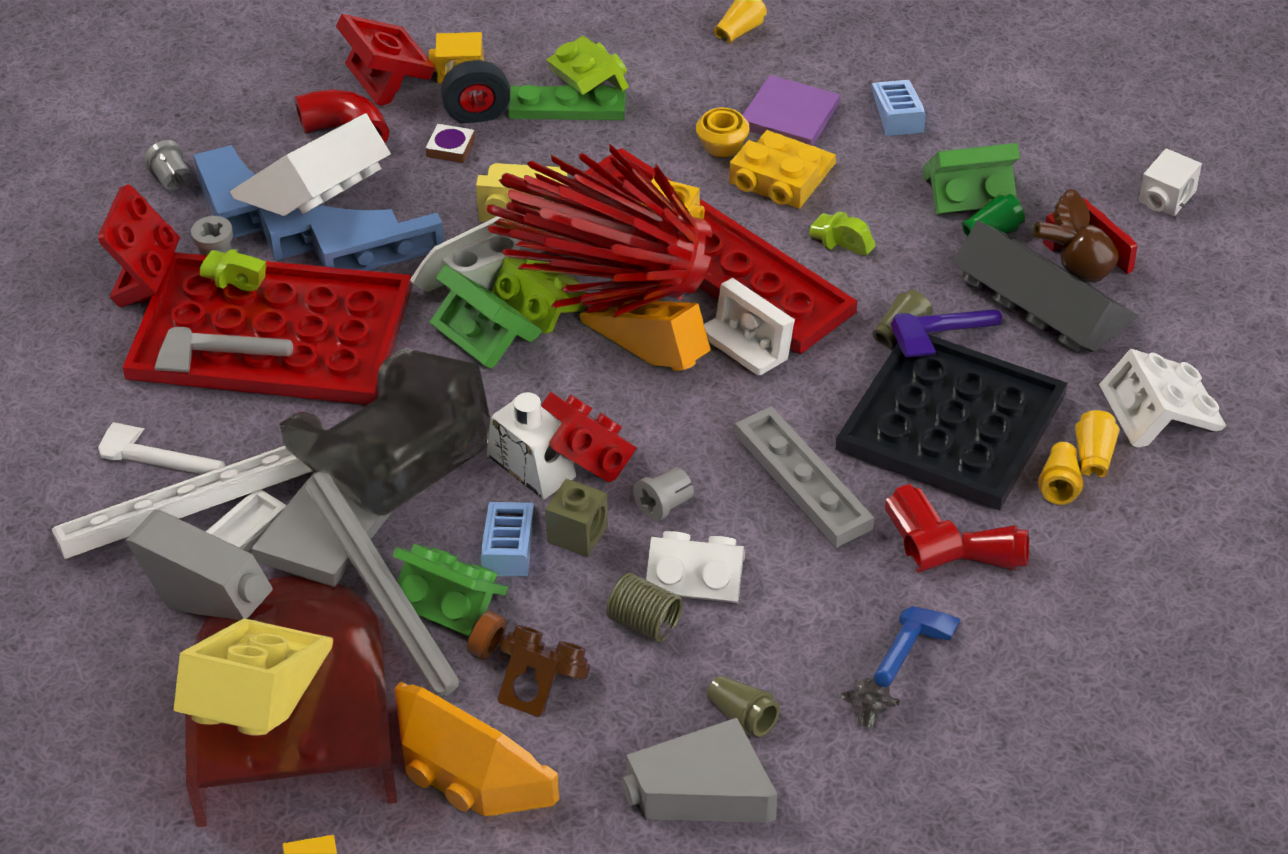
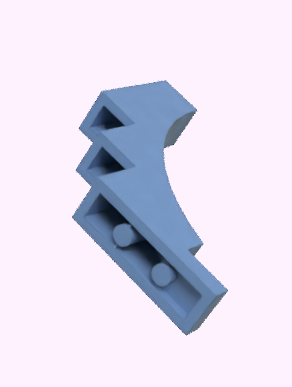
(336, 234)

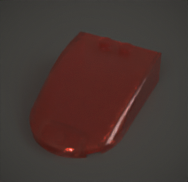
(338, 720)

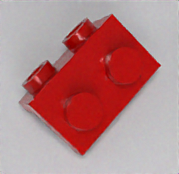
(588, 440)

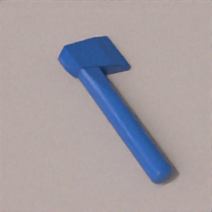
(913, 622)

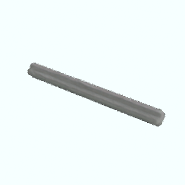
(382, 585)

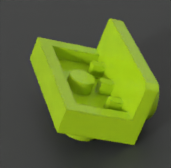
(587, 65)
(535, 292)

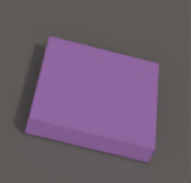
(791, 109)

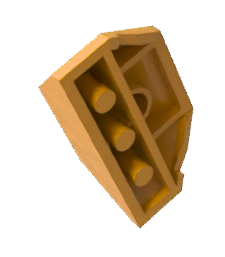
(468, 758)

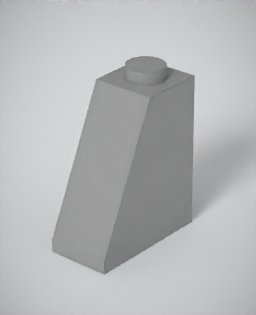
(197, 569)
(701, 778)

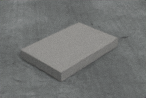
(304, 543)

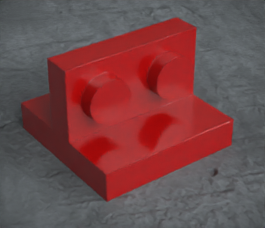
(382, 56)

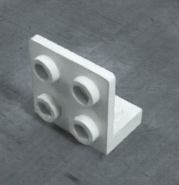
(1153, 391)

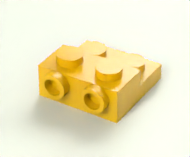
(780, 168)

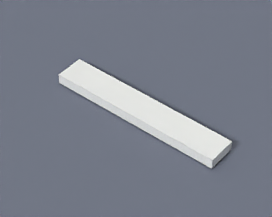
(178, 500)

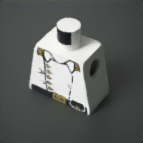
(521, 445)

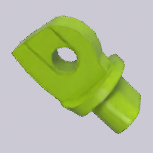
(844, 231)
(233, 268)

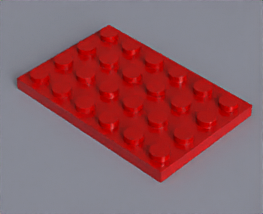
(335, 317)

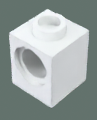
(1169, 182)

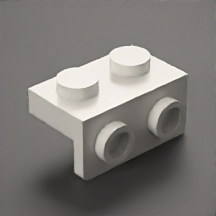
(750, 328)
(696, 568)

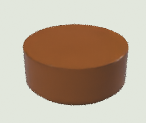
(486, 634)

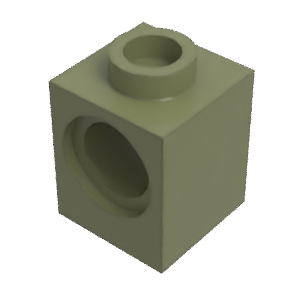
(576, 517)

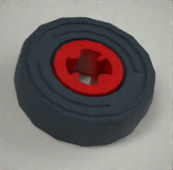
(475, 76)

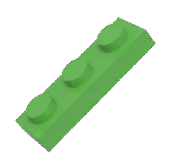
(566, 103)

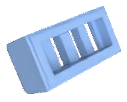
(899, 107)
(507, 560)

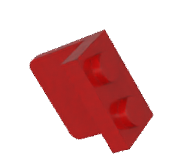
(139, 243)

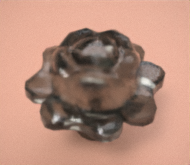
(869, 701)

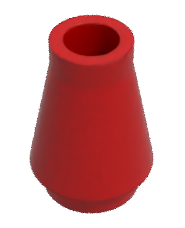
(998, 546)

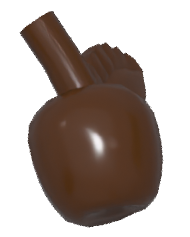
(1087, 248)

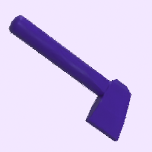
(912, 330)

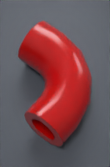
(335, 108)

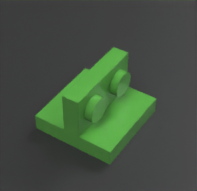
(971, 176)
(479, 318)

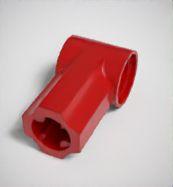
(923, 532)

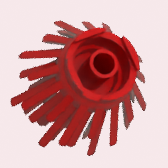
(631, 237)

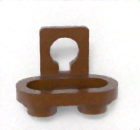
(529, 650)

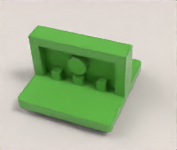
(446, 588)

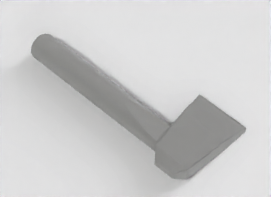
(180, 341)

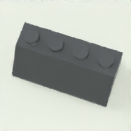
(1041, 288)

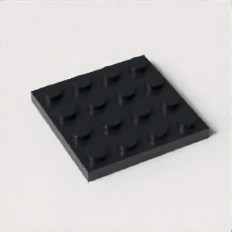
(953, 420)

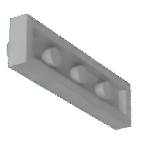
(804, 477)

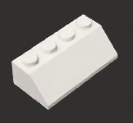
(316, 170)

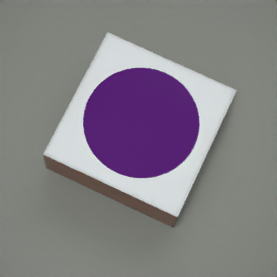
(450, 143)

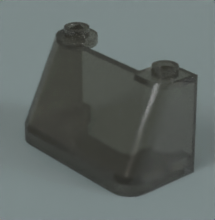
(406, 440)

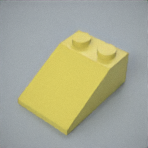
(248, 675)

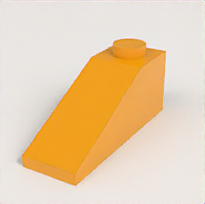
(657, 333)

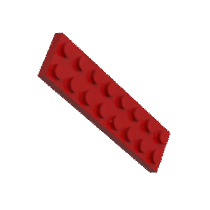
(763, 269)

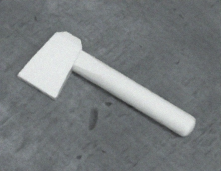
(119, 445)

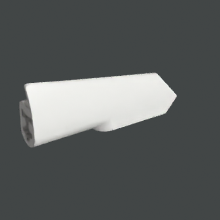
(472, 253)

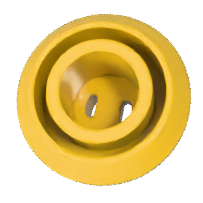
(722, 131)

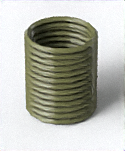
(643, 606)

